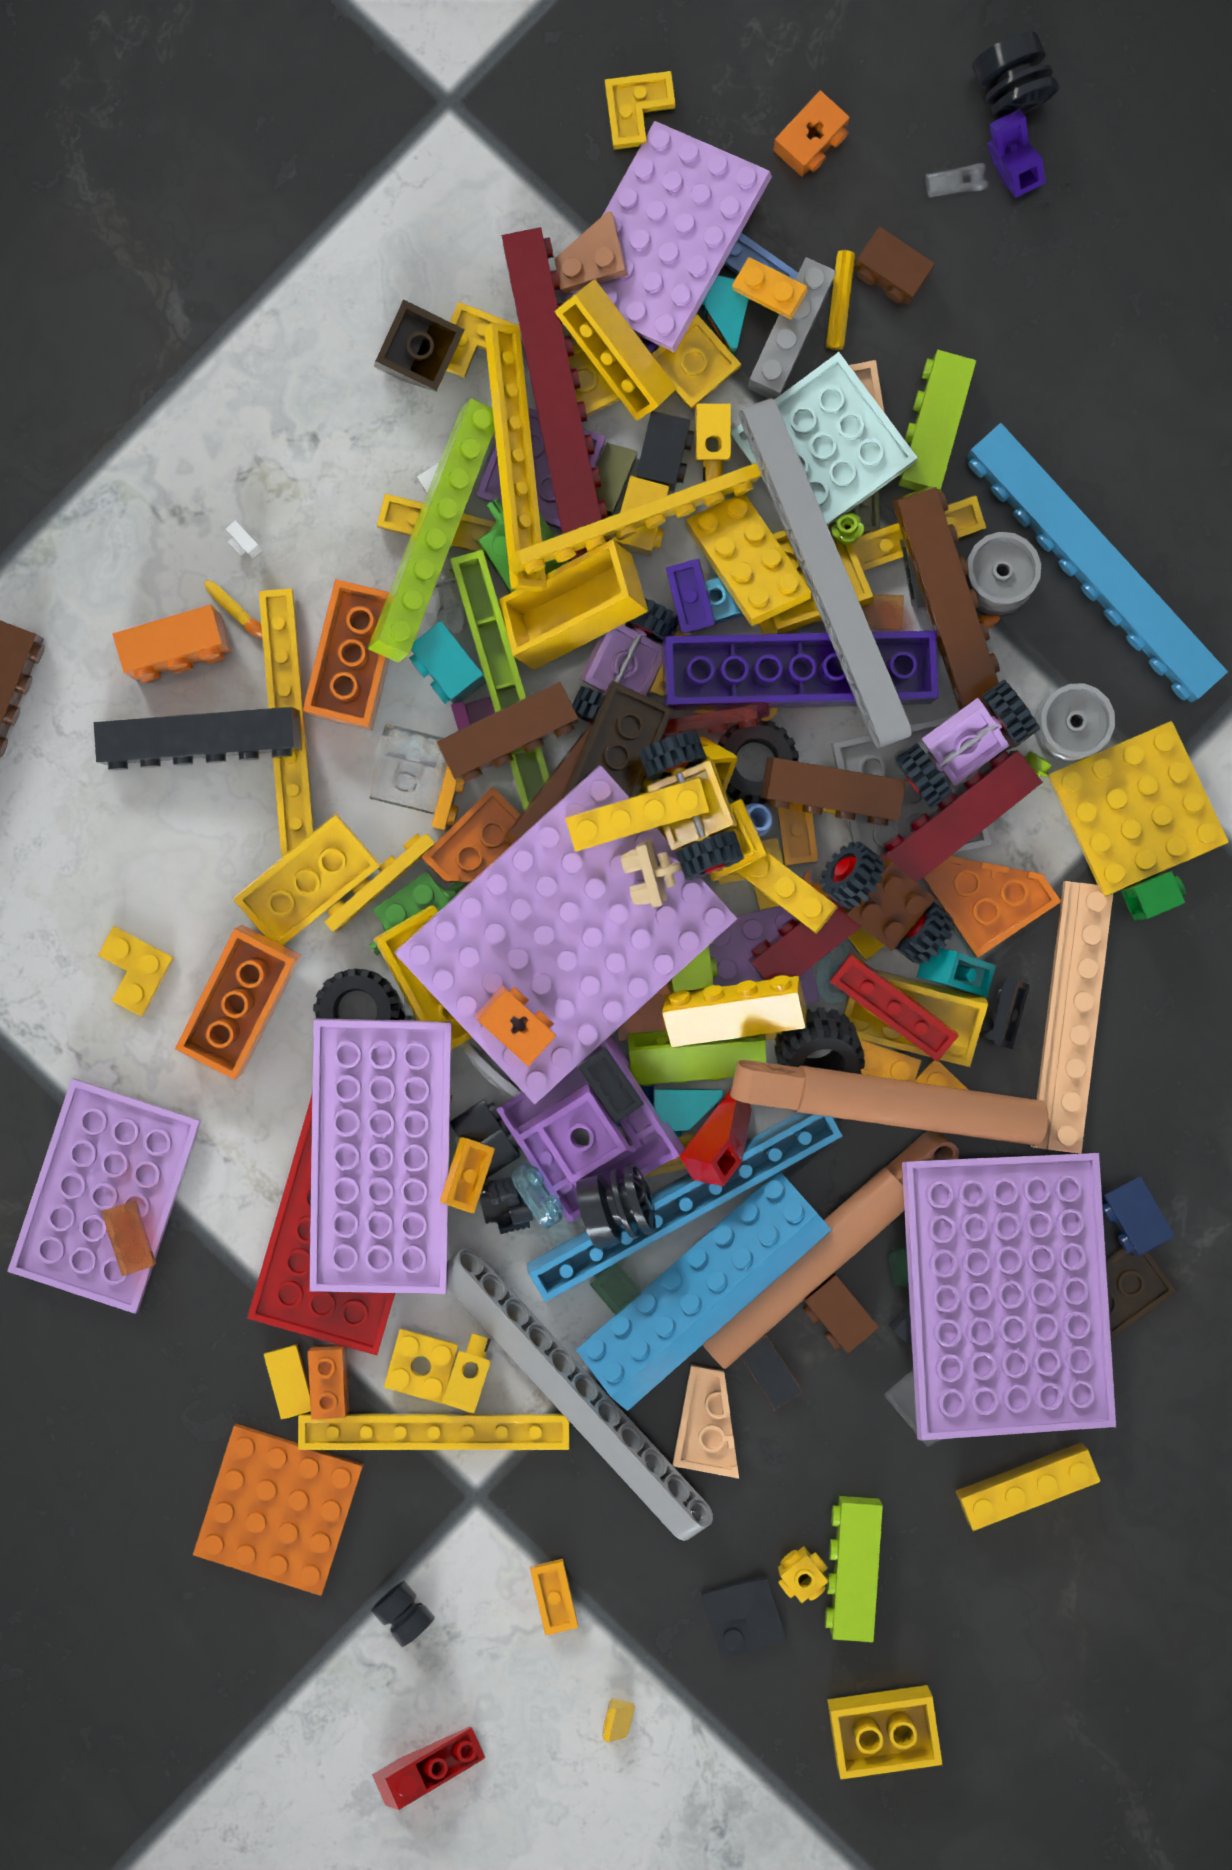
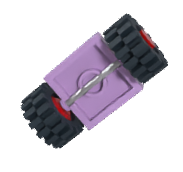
(625, 658)
(967, 742)

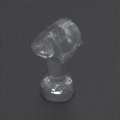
(450, 612)

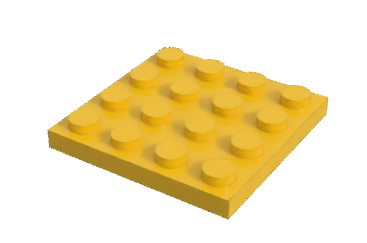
(1137, 809)

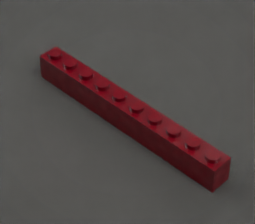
(553, 380)
(916, 854)

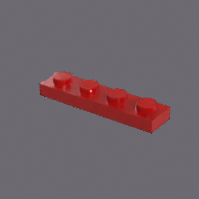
(894, 1007)

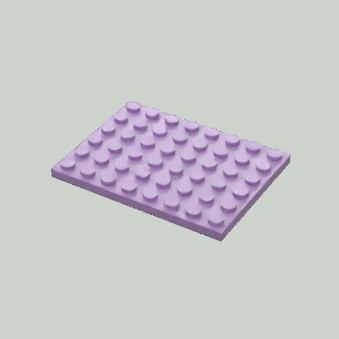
(563, 937)
(1008, 1295)

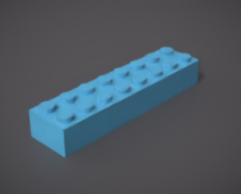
(703, 1290)

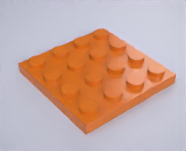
(278, 1509)

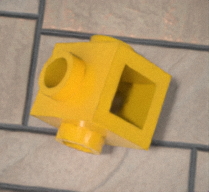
(800, 1563)

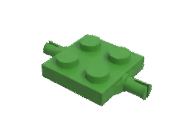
(495, 545)
(411, 900)

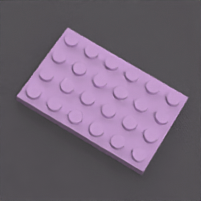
(676, 228)
(101, 1157)

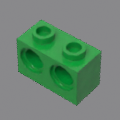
(1154, 895)

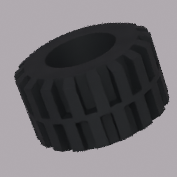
(766, 734)
(357, 980)
(821, 1032)

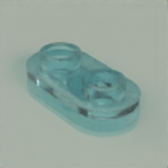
(826, 968)
(531, 1187)

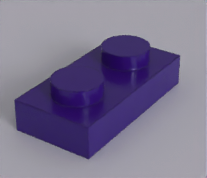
(690, 596)

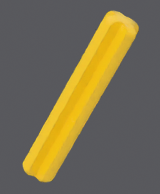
(840, 300)

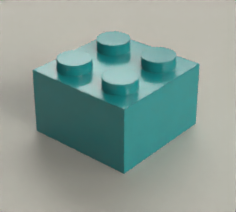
(447, 663)

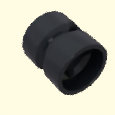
(406, 1617)

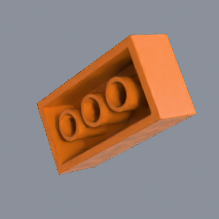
(345, 673)
(238, 1002)

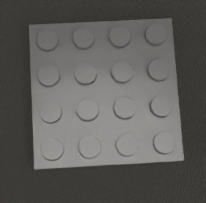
(863, 756)

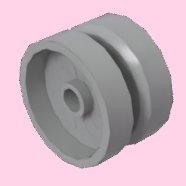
(1018, 571)
(1092, 712)

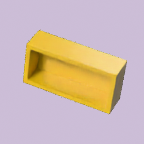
(576, 607)

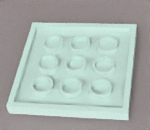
(839, 438)

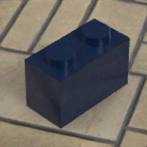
(1137, 1218)

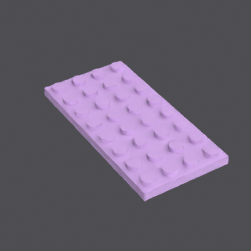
(380, 1155)

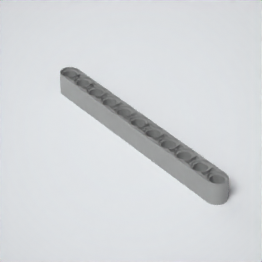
(825, 573)
(577, 1395)

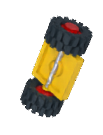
(705, 853)

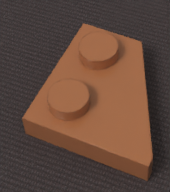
(592, 256)

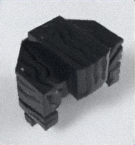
(504, 1206)

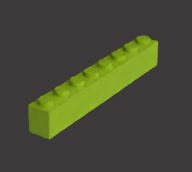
(433, 532)
(497, 660)

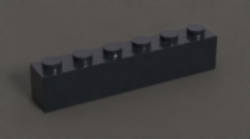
(198, 736)

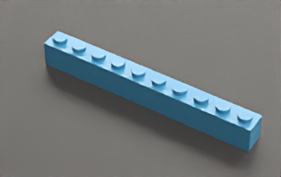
(1096, 564)
(685, 1201)

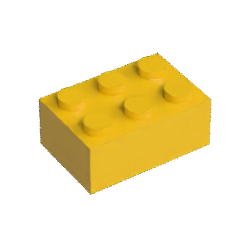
(884, 1732)

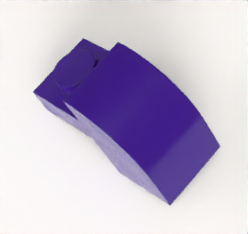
(1014, 156)

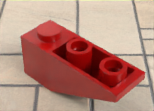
(719, 1143)
(427, 1768)

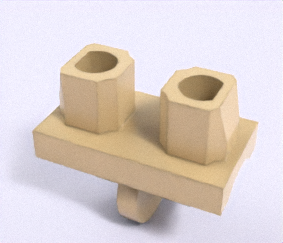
(644, 859)

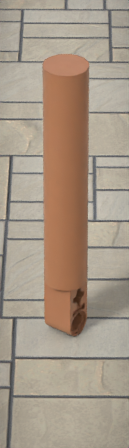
(891, 1102)
(852, 1228)

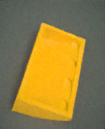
(956, 1008)

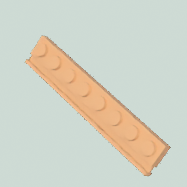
(1073, 1013)

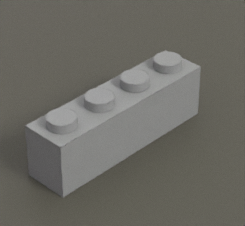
(790, 335)

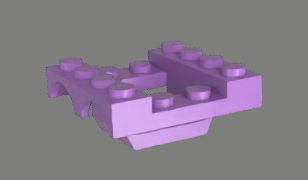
(548, 1130)

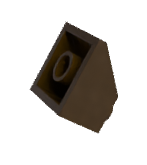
(418, 347)

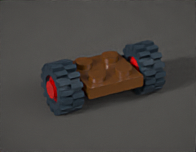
(887, 902)

